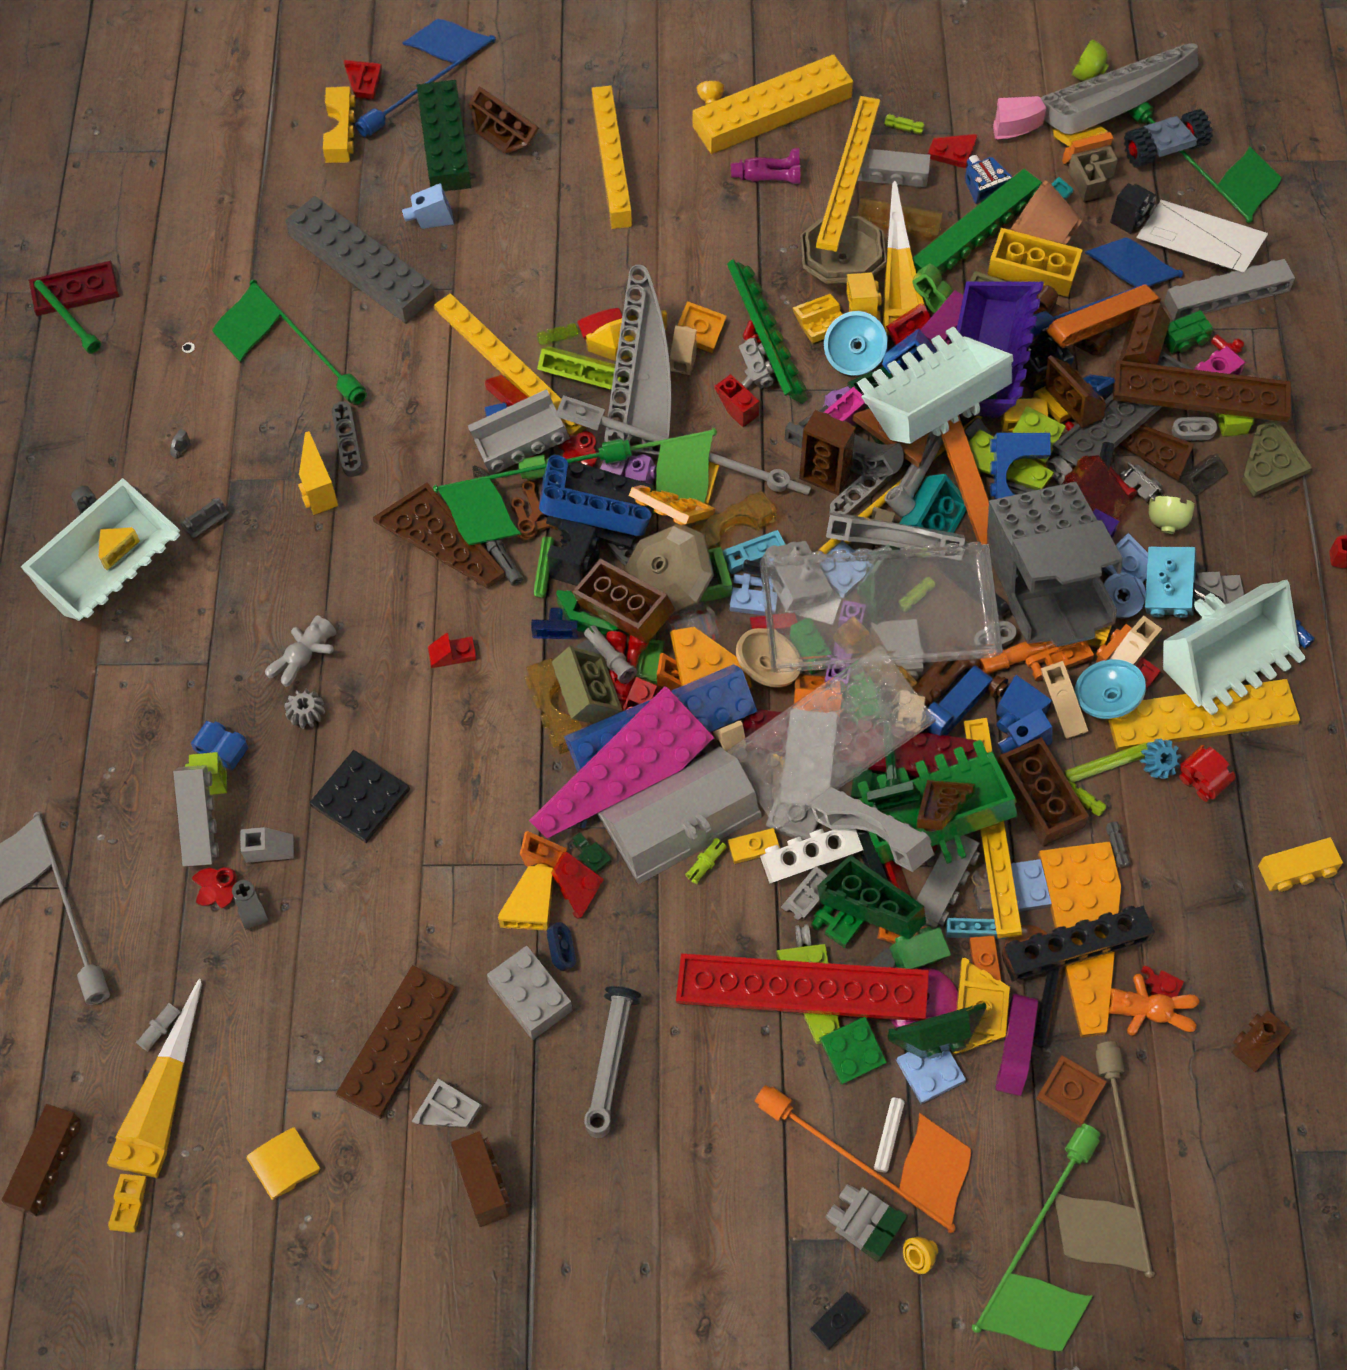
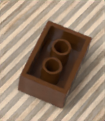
(481, 1178)

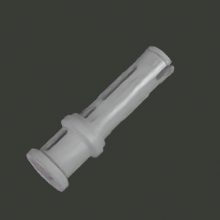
(615, 660)

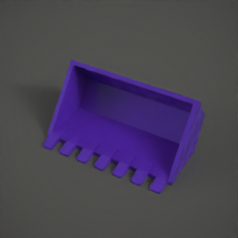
(1002, 318)

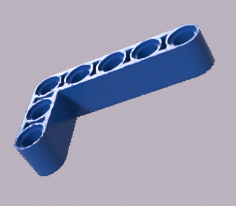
(586, 507)

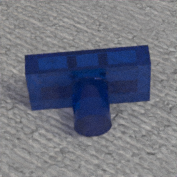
(554, 627)

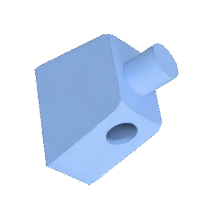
(430, 208)

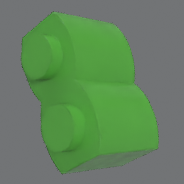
(931, 287)

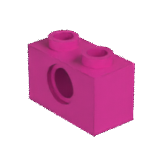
(1223, 362)

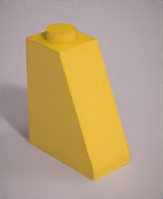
(530, 900)

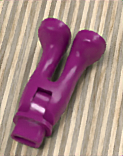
(761, 168)

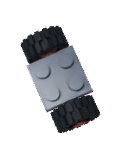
(1167, 137)

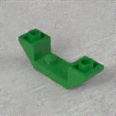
(570, 608)

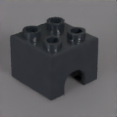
(1039, 351)
(575, 556)

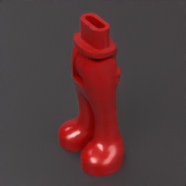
(635, 648)

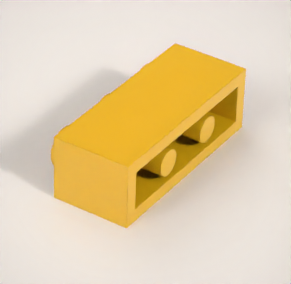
(1300, 865)

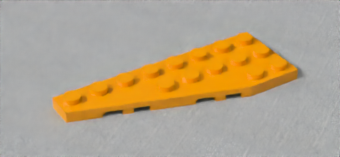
(1082, 887)

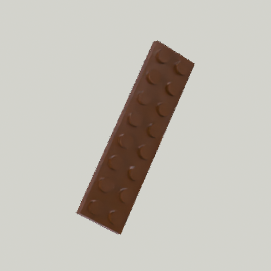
(1202, 390)

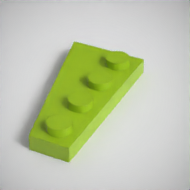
(1022, 471)
(818, 1023)

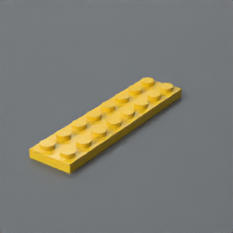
(1180, 719)

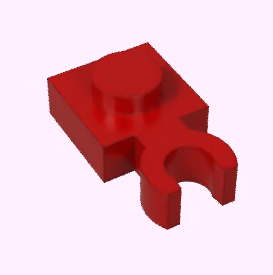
(1162, 983)

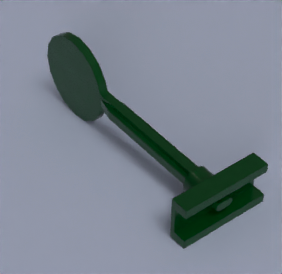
(894, 793)

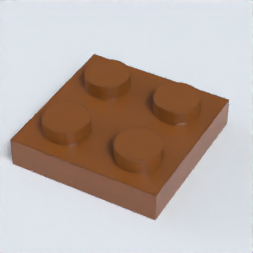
(1071, 1090)

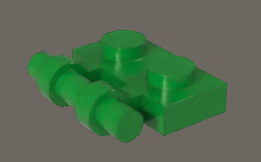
(840, 928)

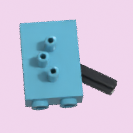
(1172, 582)

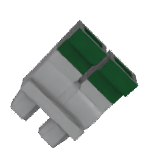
(867, 1222)

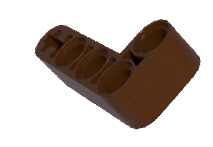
(1048, 300)

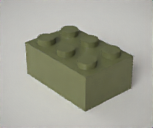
(586, 685)

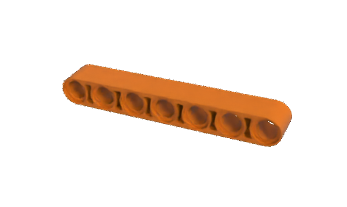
(1101, 316)

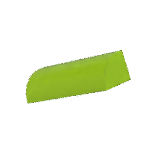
(577, 367)

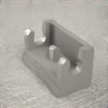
(805, 895)

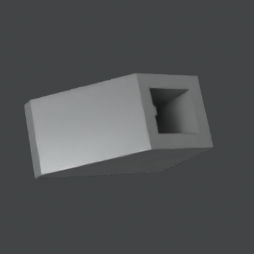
(266, 845)

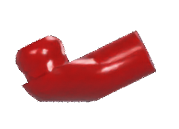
(749, 332)
(1220, 343)

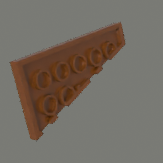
(430, 526)

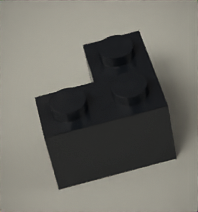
(1132, 207)

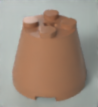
(1048, 216)

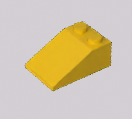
(316, 484)

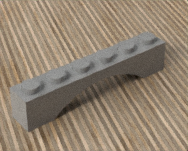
(880, 532)
(841, 811)

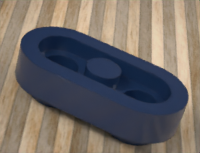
(561, 946)

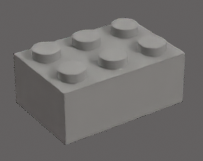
(529, 992)

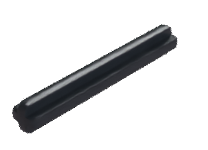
(1047, 1008)

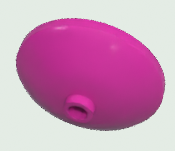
(941, 996)

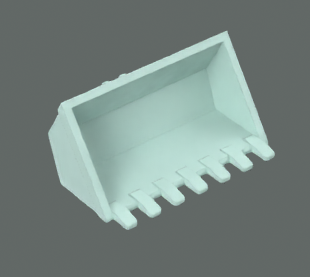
(69, 564)

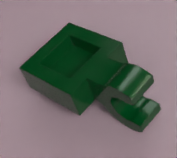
(591, 856)

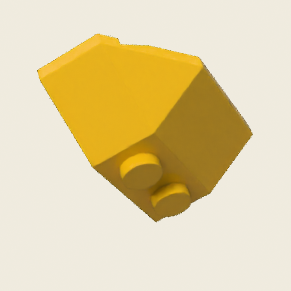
(606, 338)

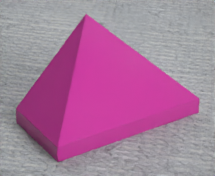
(847, 406)

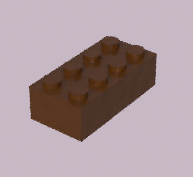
(827, 452)
(623, 600)
(1043, 791)

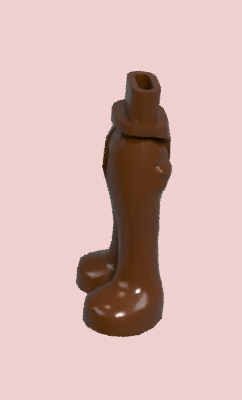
(934, 685)

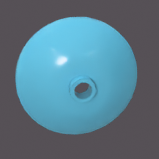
(845, 333)
(1110, 680)

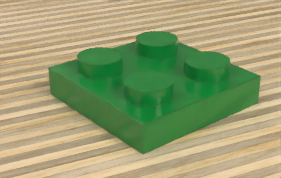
(852, 1050)

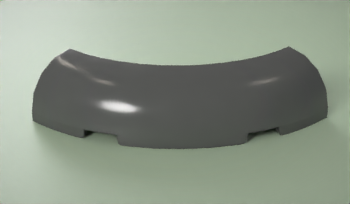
(871, 457)

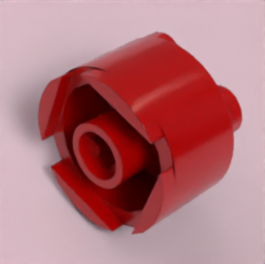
(1206, 772)

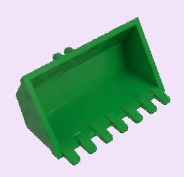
(988, 806)

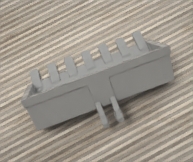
(682, 813)

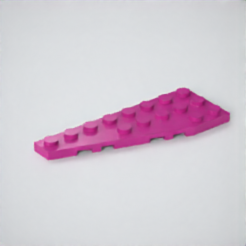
(645, 751)

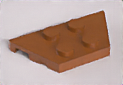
(912, 452)

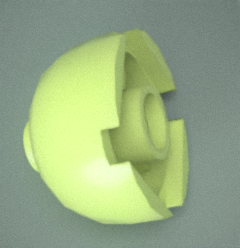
(1170, 513)

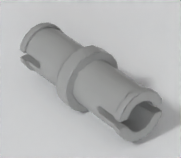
(158, 1027)

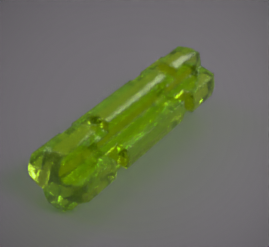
(557, 333)

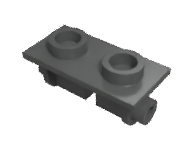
(1136, 476)
(205, 518)

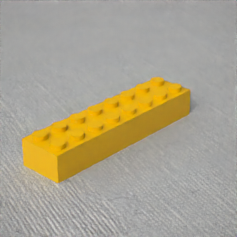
(772, 104)

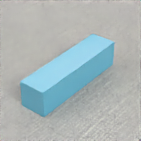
(970, 928)

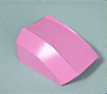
(1018, 116)

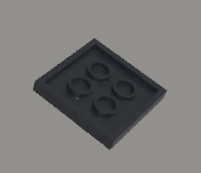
(359, 796)

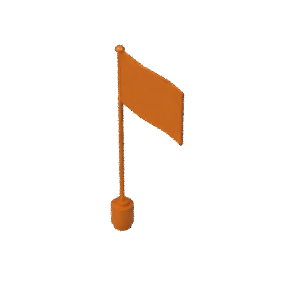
(931, 1169)

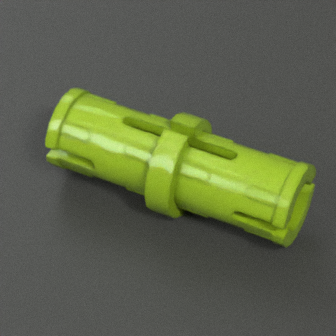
(705, 860)

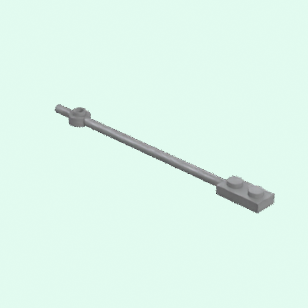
(593, 416)

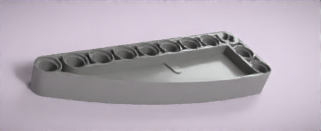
(1118, 90)
(649, 370)

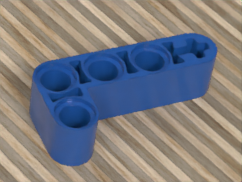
(958, 701)

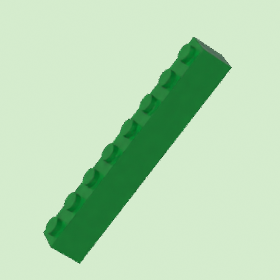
(979, 223)

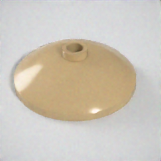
(754, 659)

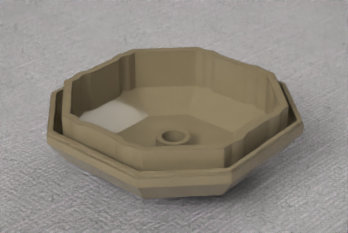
(858, 251)
(685, 564)

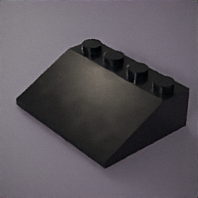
(604, 484)

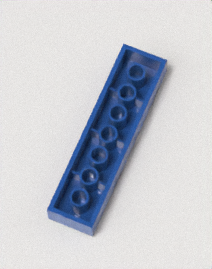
(711, 699)

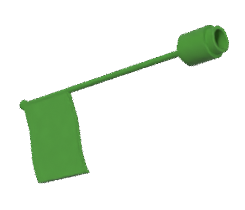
(680, 464)
(1029, 1306)

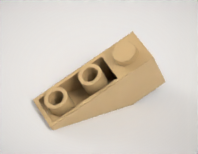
(1138, 641)
(1064, 700)

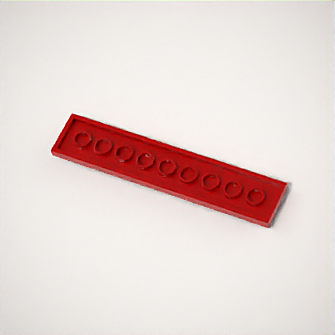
(803, 987)

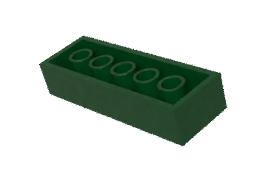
(443, 135)

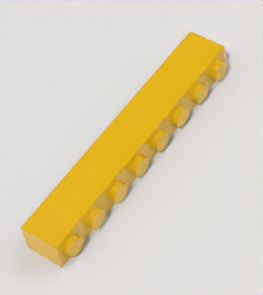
(611, 157)

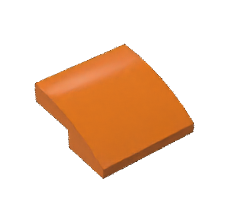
(1087, 144)

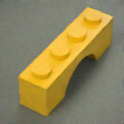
(337, 142)

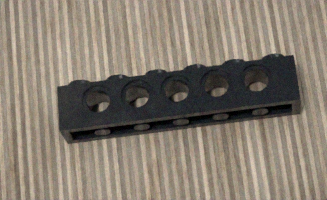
(1020, 966)

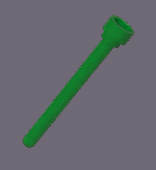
(89, 342)

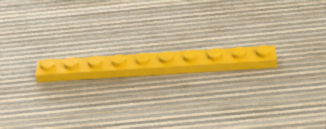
(848, 174)
(498, 354)
(997, 855)

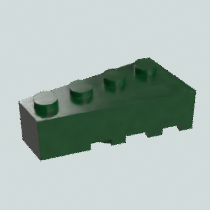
(871, 898)

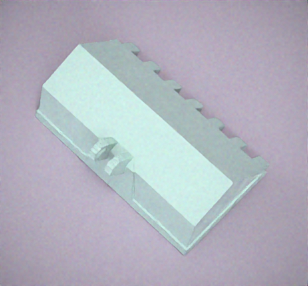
(1233, 644)

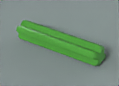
(543, 571)

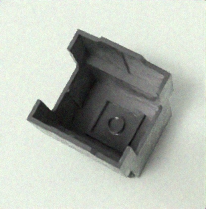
(1050, 563)

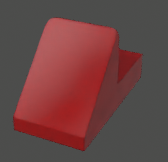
(450, 652)

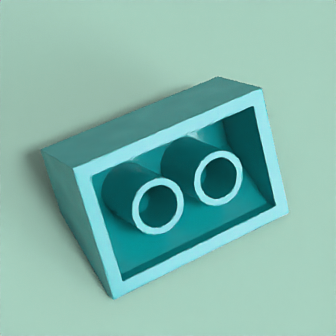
(936, 505)

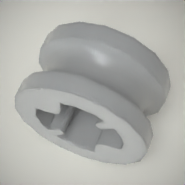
(803, 935)

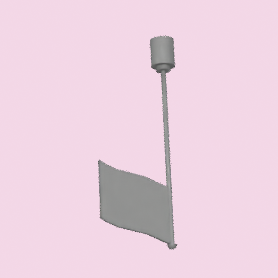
(25, 859)

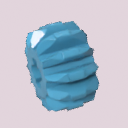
(1153, 756)

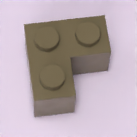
(1091, 169)

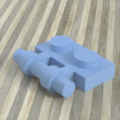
(747, 600)

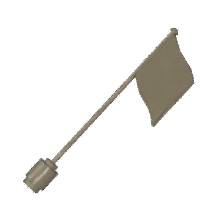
(1103, 1229)

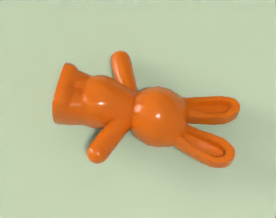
(1156, 1007)

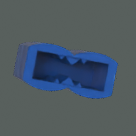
(215, 738)

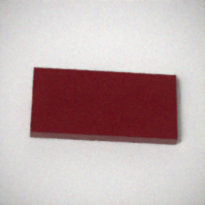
(76, 287)

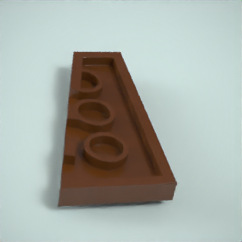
(1159, 449)
(942, 802)

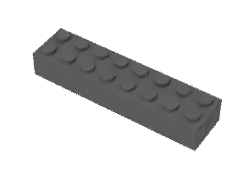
(360, 259)

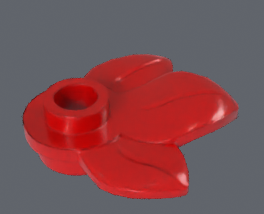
(574, 447)
(212, 887)

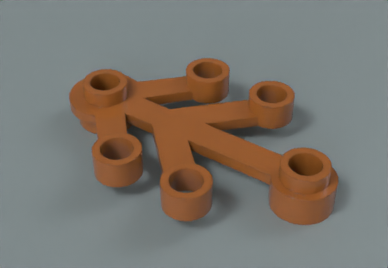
(532, 521)

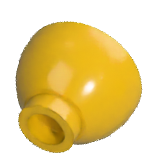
(710, 91)
(920, 1254)

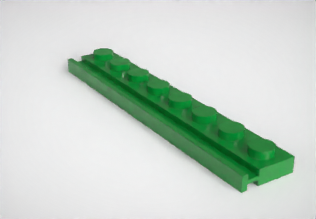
(766, 329)

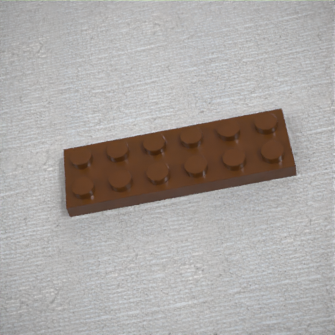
(395, 1042)

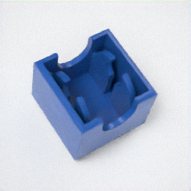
(907, 345)

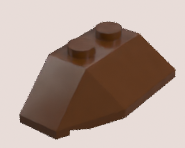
(500, 122)

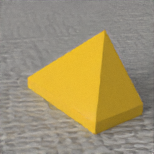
(115, 544)

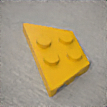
(979, 987)

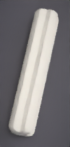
(889, 1135)

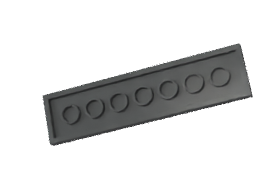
(1118, 423)

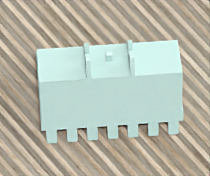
(936, 387)

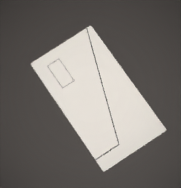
(1202, 235)

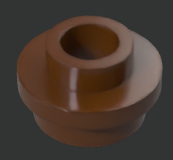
(998, 686)

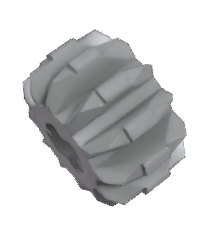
(313, 708)

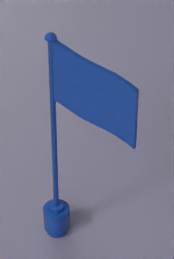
(441, 40)
(1128, 262)

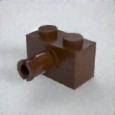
(1261, 1040)

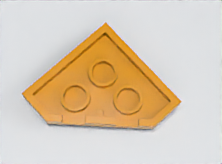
(666, 503)
(700, 655)

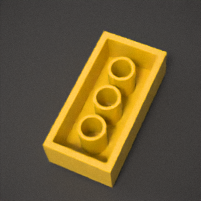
(1034, 259)

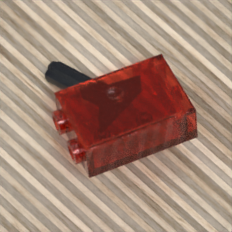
(1098, 483)

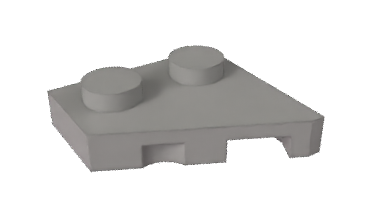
(446, 1108)

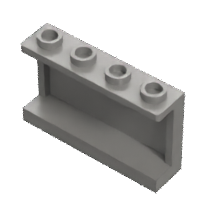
(518, 432)

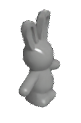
(300, 652)

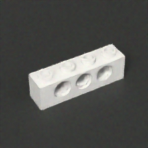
(776, 868)

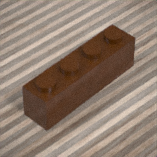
(41, 1160)

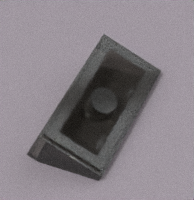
(1203, 474)

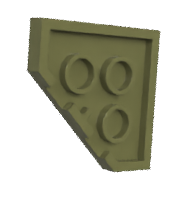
(1273, 459)

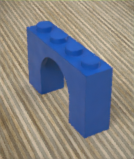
(1012, 447)

